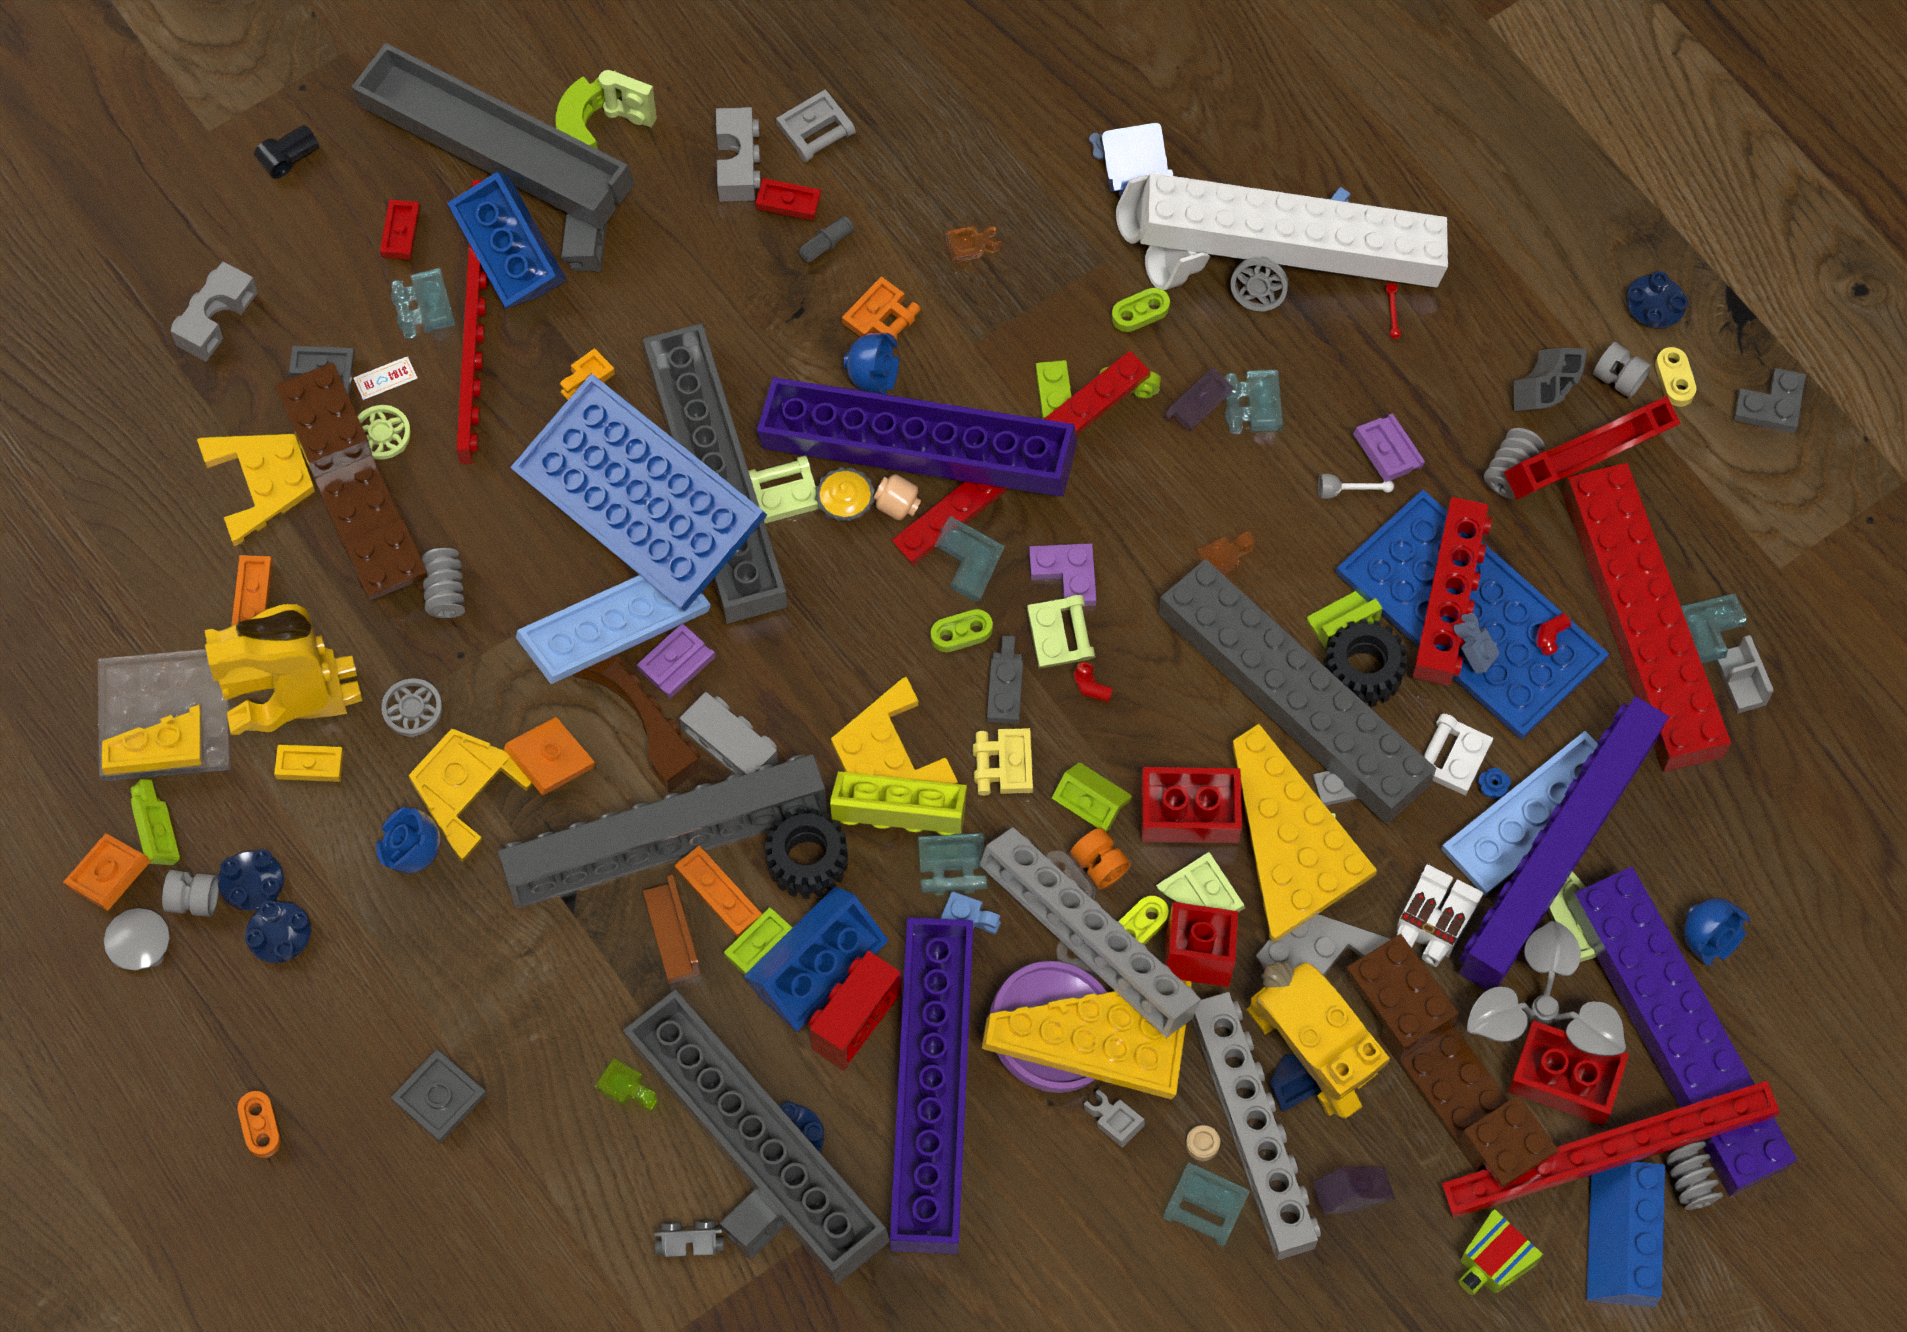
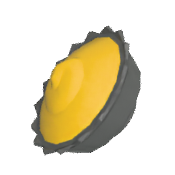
(845, 494)

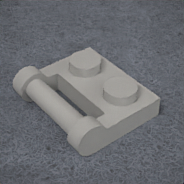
(810, 118)

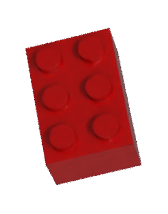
(1191, 805)
(855, 1009)
(1564, 1077)

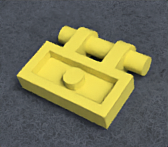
(1014, 761)

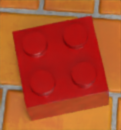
(1201, 943)

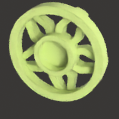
(382, 431)

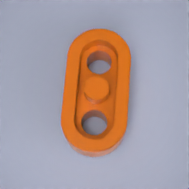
(259, 1126)

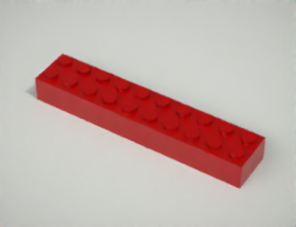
(1645, 615)

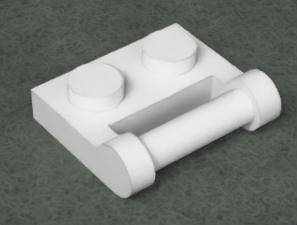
(1464, 757)

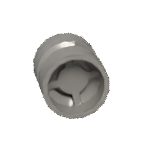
(1631, 375)
(190, 893)

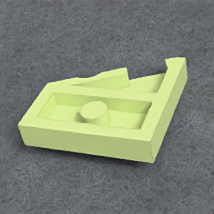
(1201, 885)

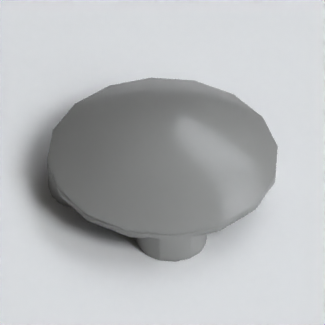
(137, 939)

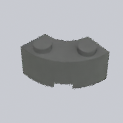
(1550, 379)

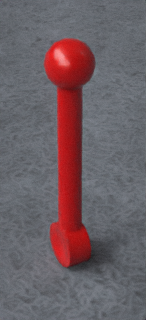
(1391, 290)

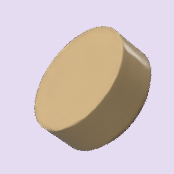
(1203, 1143)

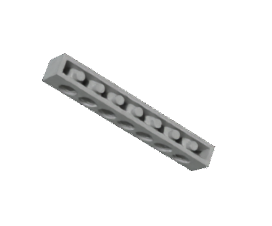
(1090, 932)
(1284, 1237)

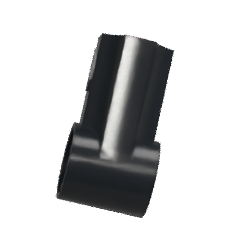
(279, 155)

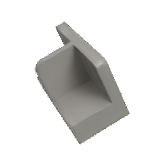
(1745, 677)

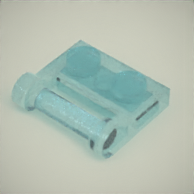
(1210, 1194)

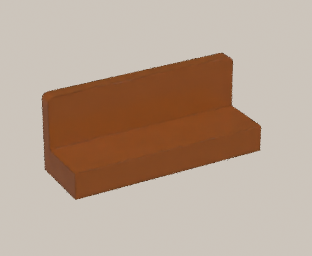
(671, 932)

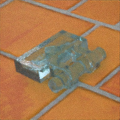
(432, 301)
(1263, 399)
(951, 853)

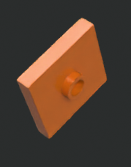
(549, 756)
(106, 871)

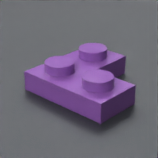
(1066, 562)

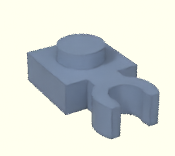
(1478, 645)

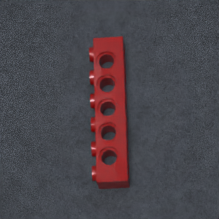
(1461, 517)

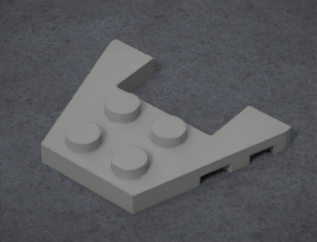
(1319, 943)

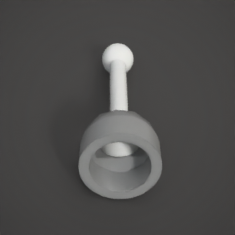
(1330, 486)

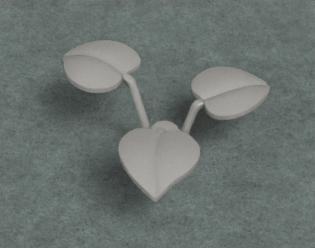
(1550, 950)

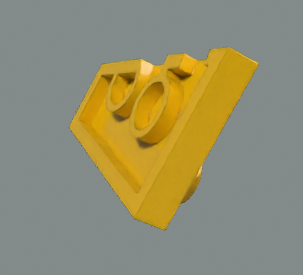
(166, 745)

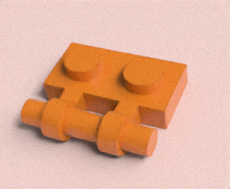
(875, 306)

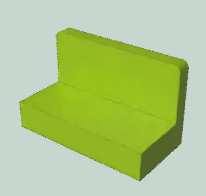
(1338, 614)
(1090, 796)

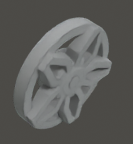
(1259, 284)
(411, 707)

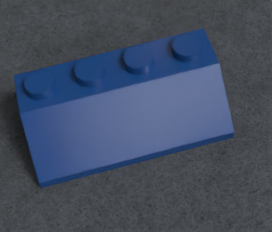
(506, 240)
(815, 957)
(1626, 1235)

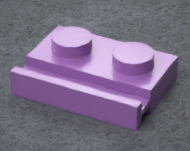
(1388, 447)
(675, 661)

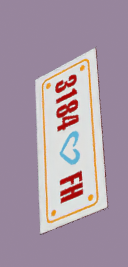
(385, 378)

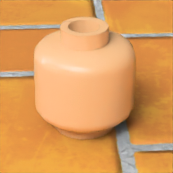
(897, 497)

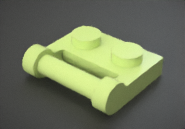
(636, 102)
(788, 498)
(1050, 635)

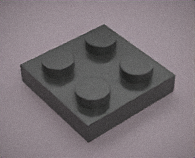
(438, 1096)

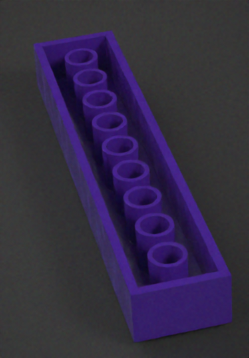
(918, 436)
(1561, 843)
(1675, 1021)
(932, 1086)

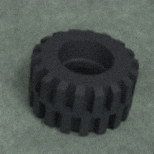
(1376, 642)
(801, 829)

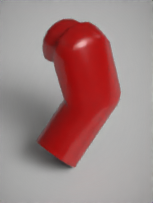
(1548, 633)
(1087, 683)

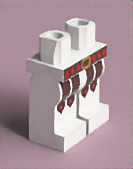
(1434, 927)

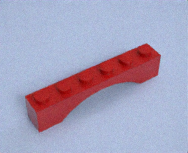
(1591, 448)

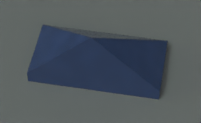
(1292, 1083)

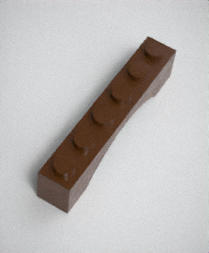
(668, 754)

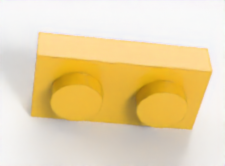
(309, 763)

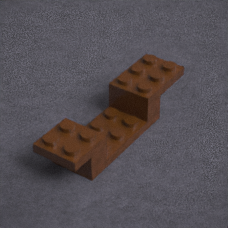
(350, 482)
(1444, 1069)

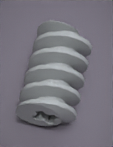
(1516, 448)
(443, 583)
(1693, 1176)

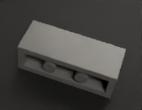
(726, 736)

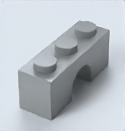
(736, 132)
(224, 290)

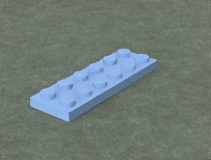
(602, 627)
(1502, 835)

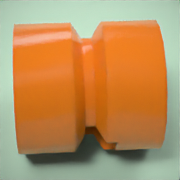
(1102, 860)

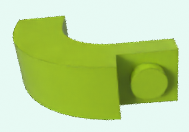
(577, 106)

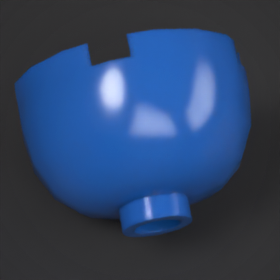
(872, 363)
(409, 841)
(1714, 929)

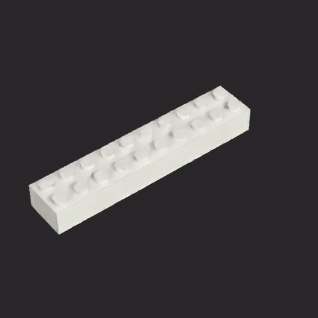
(1294, 230)

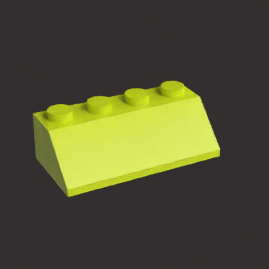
(898, 803)

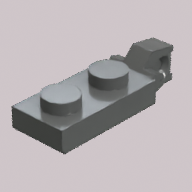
(1005, 684)

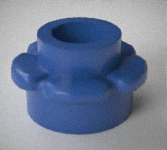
(1494, 791)

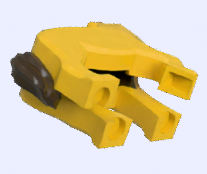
(284, 655)

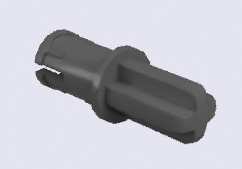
(826, 239)

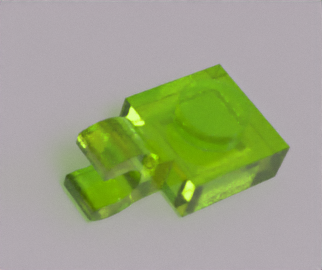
(624, 1083)

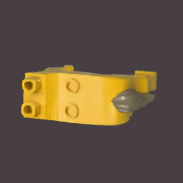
(1319, 1032)

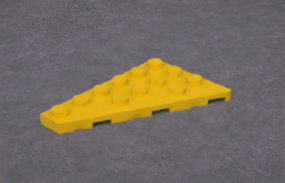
(1297, 843)
(1091, 1038)

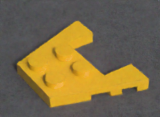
(272, 471)
(873, 746)
(454, 777)

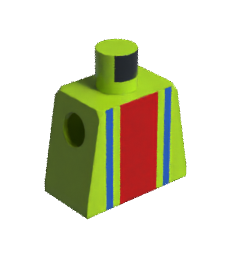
(1497, 1256)

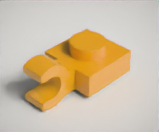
(590, 363)

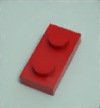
(788, 199)
(400, 229)

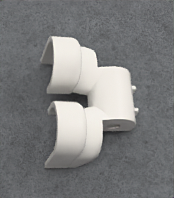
(1164, 265)

